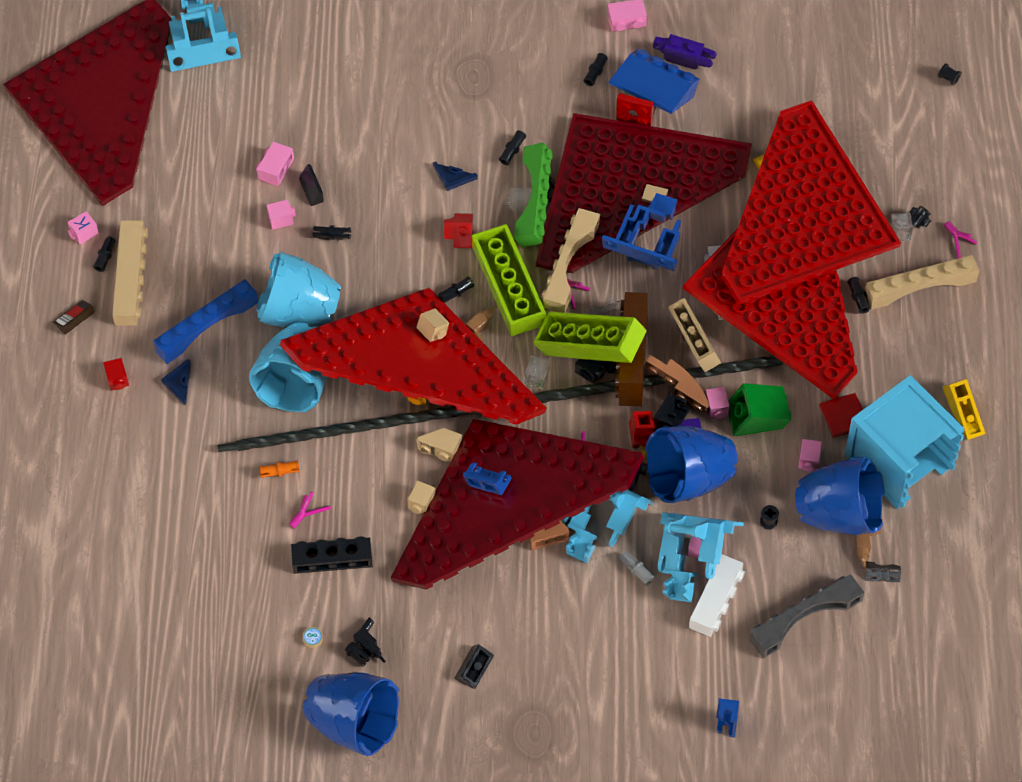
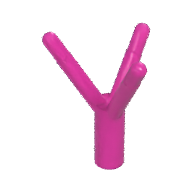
(956, 233)
(578, 285)
(301, 514)

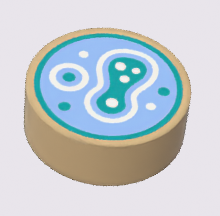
(312, 637)

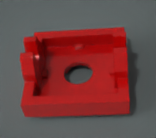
(644, 109)

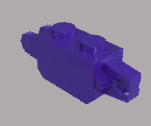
(684, 51)

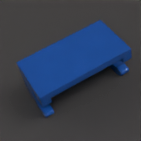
(487, 479)
(727, 715)

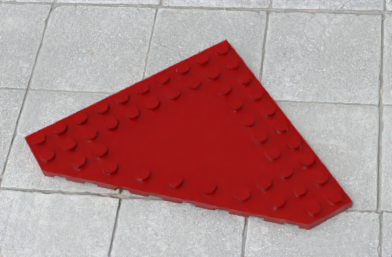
(803, 212)
(796, 324)
(392, 354)

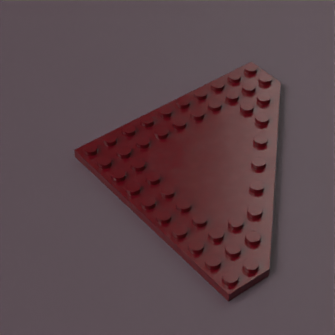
(99, 97)
(611, 164)
(548, 483)

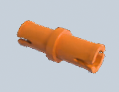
(279, 469)

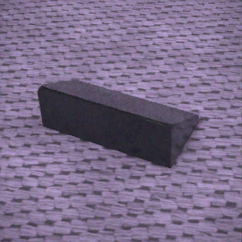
(311, 186)
(474, 666)

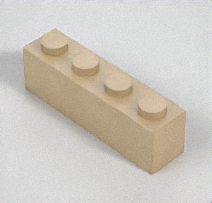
(694, 335)

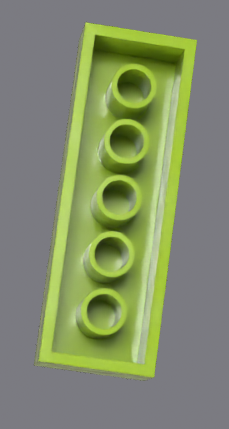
(508, 280)
(590, 337)

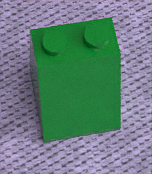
(758, 409)

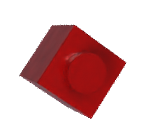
(116, 374)

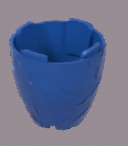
(688, 462)
(842, 497)
(353, 710)

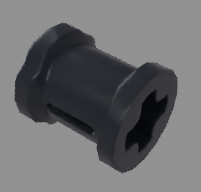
(949, 74)
(769, 511)

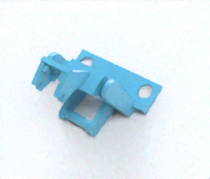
(205, 50)
(581, 542)
(672, 560)

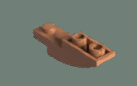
(685, 384)

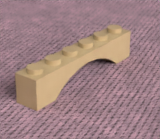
(582, 231)
(953, 272)

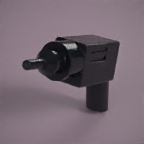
(367, 641)

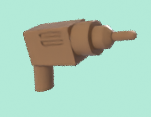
(480, 321)
(863, 546)

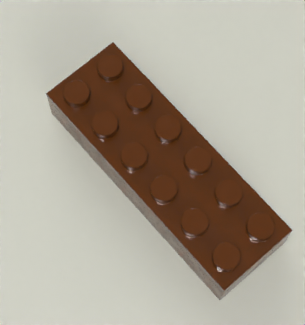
(630, 376)

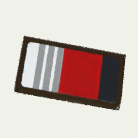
(74, 316)

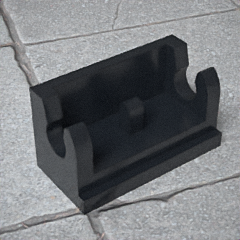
(671, 412)

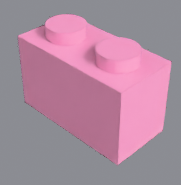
(627, 15)
(275, 163)

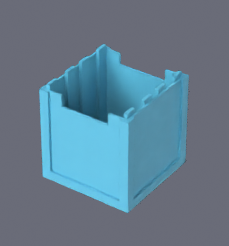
(905, 438)

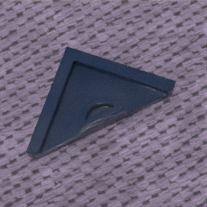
(452, 176)
(178, 381)

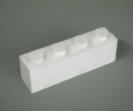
(716, 596)

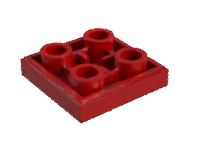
(839, 413)

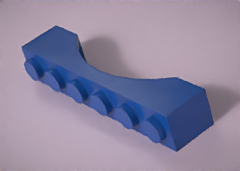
(178, 338)

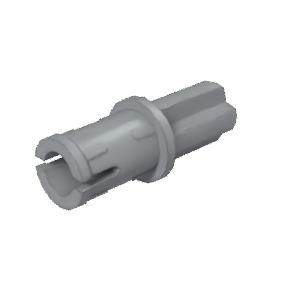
(637, 568)

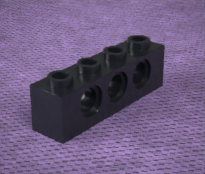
(340, 561)

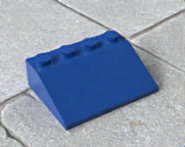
(655, 81)

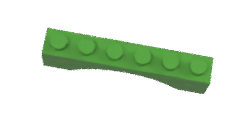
(530, 225)

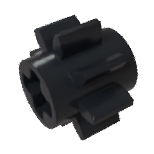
(920, 216)

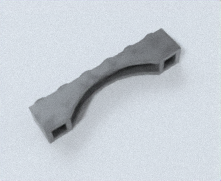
(839, 596)

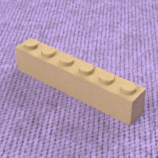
(129, 273)

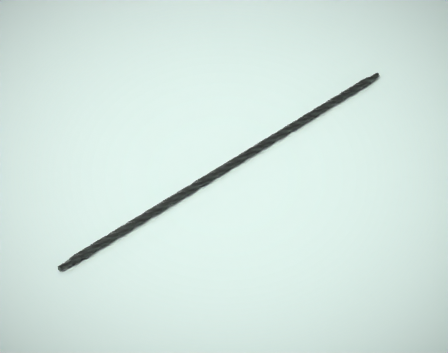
(449, 412)

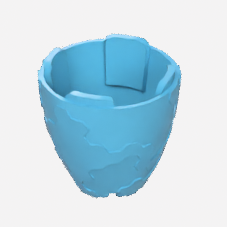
(297, 294)
(281, 381)

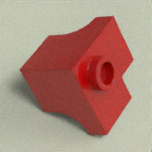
(459, 229)
(641, 427)

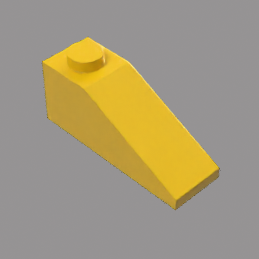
(964, 408)

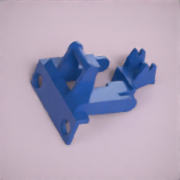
(658, 210)

